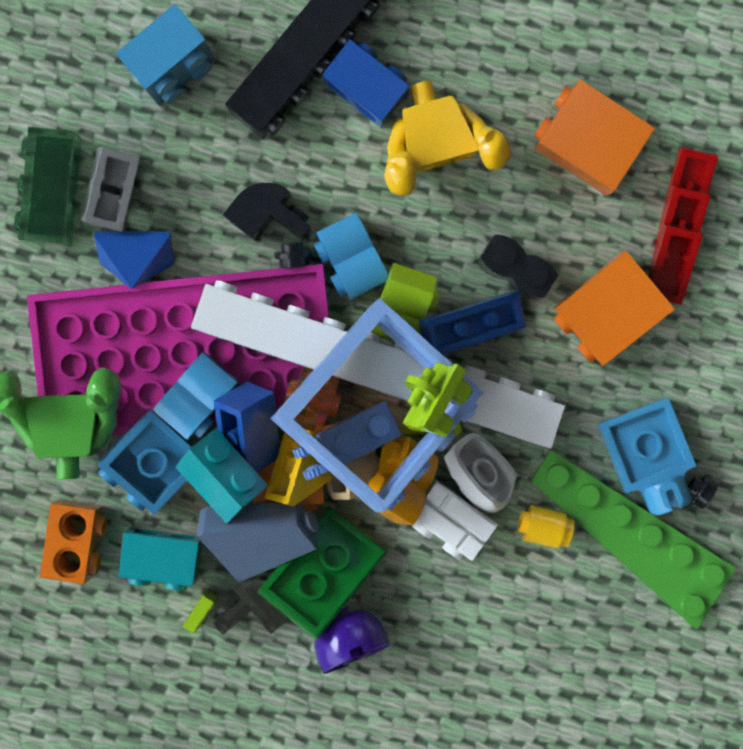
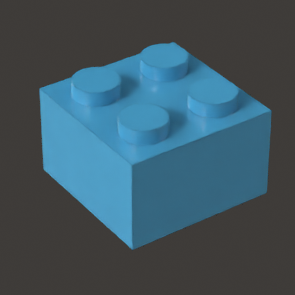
(167, 56)

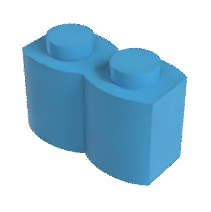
(351, 256)
(192, 397)

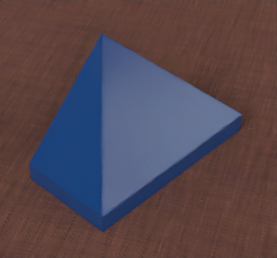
(134, 254)

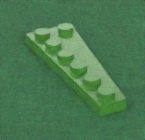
(658, 554)

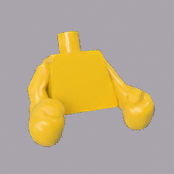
(437, 135)

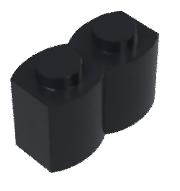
(525, 273)

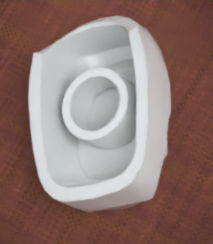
(481, 473)

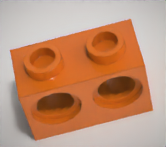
(63, 538)

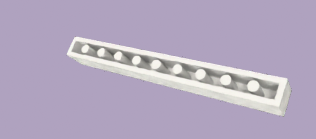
(371, 365)

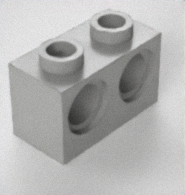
(109, 188)

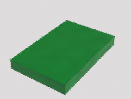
(321, 582)

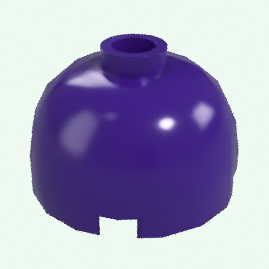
(350, 639)

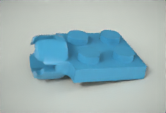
(650, 455)

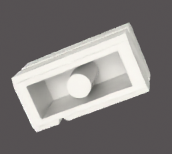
(454, 521)

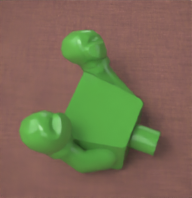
(63, 424)

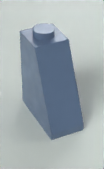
(258, 537)

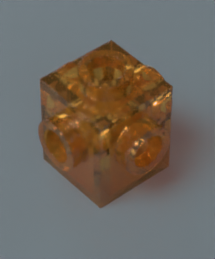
(320, 406)

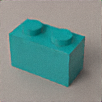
(221, 475)
(160, 558)

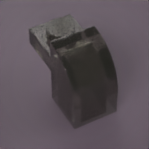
(236, 609)

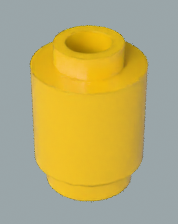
(545, 527)

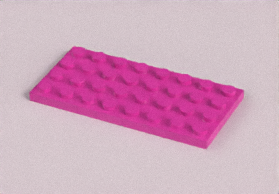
(150, 338)

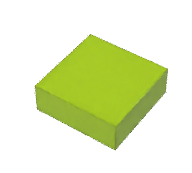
(200, 611)

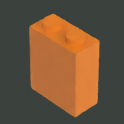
(592, 137)
(612, 309)

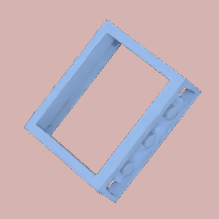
(417, 461)

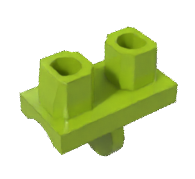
(432, 395)

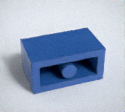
(366, 82)
(246, 423)

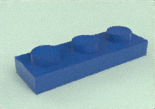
(474, 323)

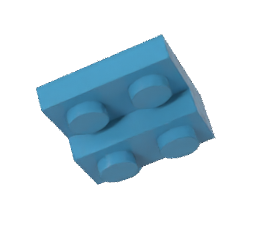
(146, 462)

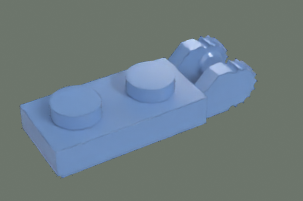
(354, 437)

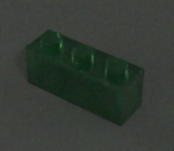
(48, 186)

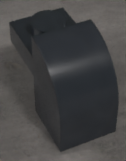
(260, 205)

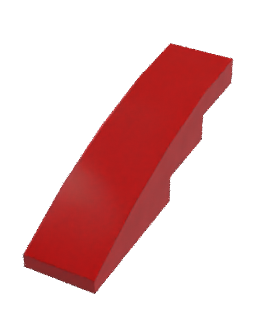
(681, 222)

